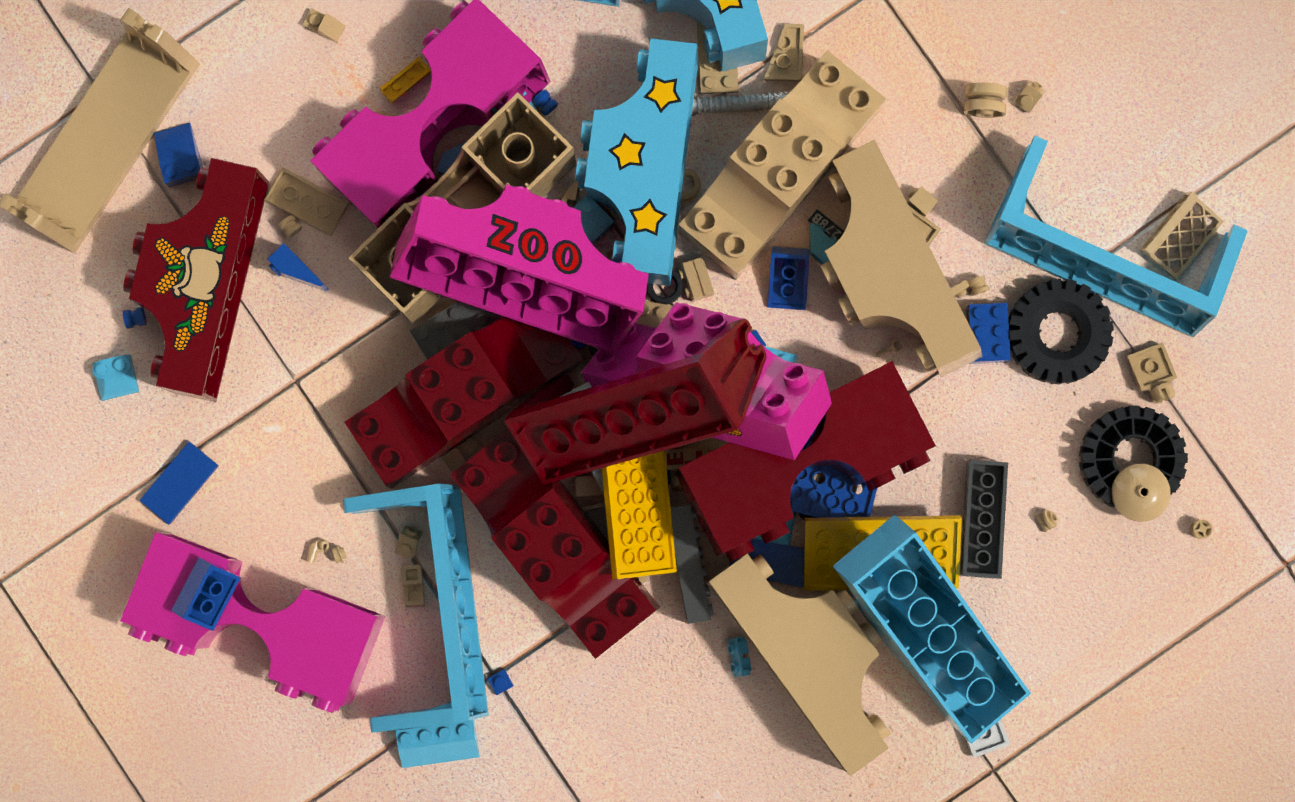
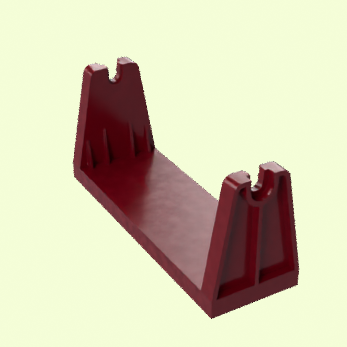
(640, 411)

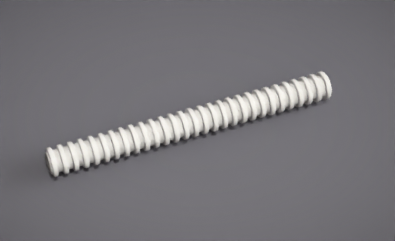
(736, 103)

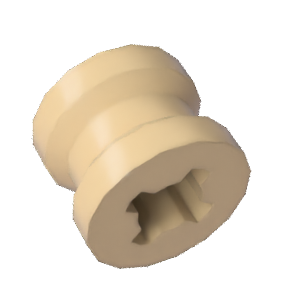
(289, 226)
(978, 285)
(1205, 529)

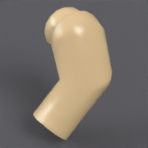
(316, 548)

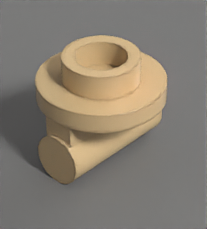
(1047, 520)

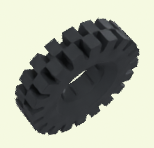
(1083, 308)
(1126, 423)

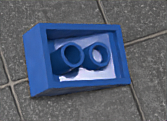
(178, 154)
(286, 263)
(788, 278)

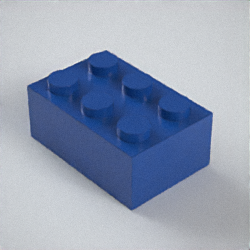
(991, 330)

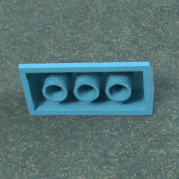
(437, 743)

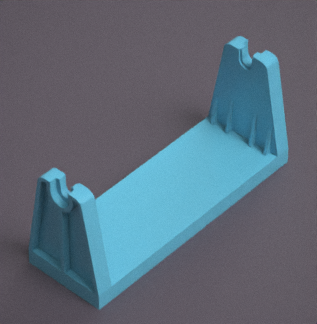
(1104, 271)
(455, 603)

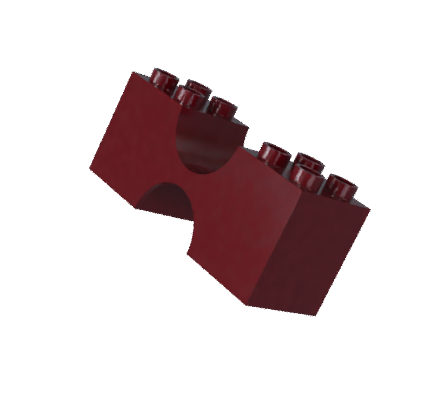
(862, 434)

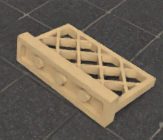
(1173, 221)

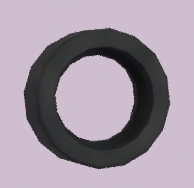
(667, 300)

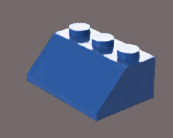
(205, 594)

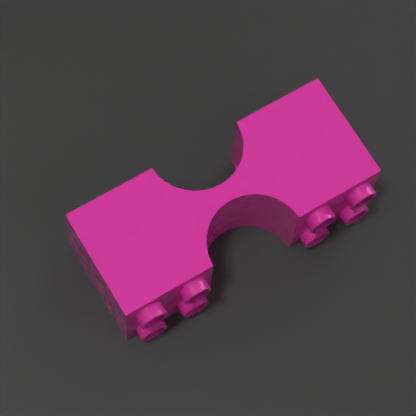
(389, 159)
(313, 644)

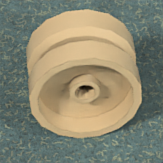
(985, 100)

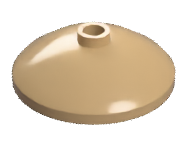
(1128, 496)

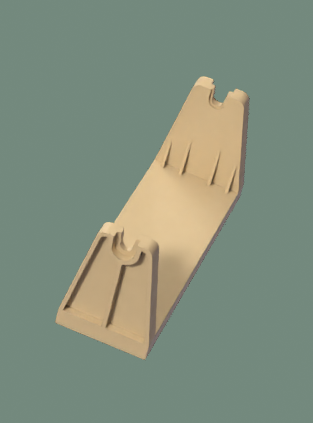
(104, 134)

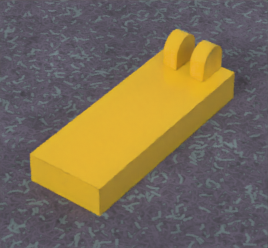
(405, 80)

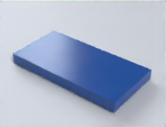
(179, 483)
(783, 559)

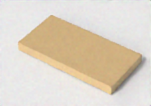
(306, 201)

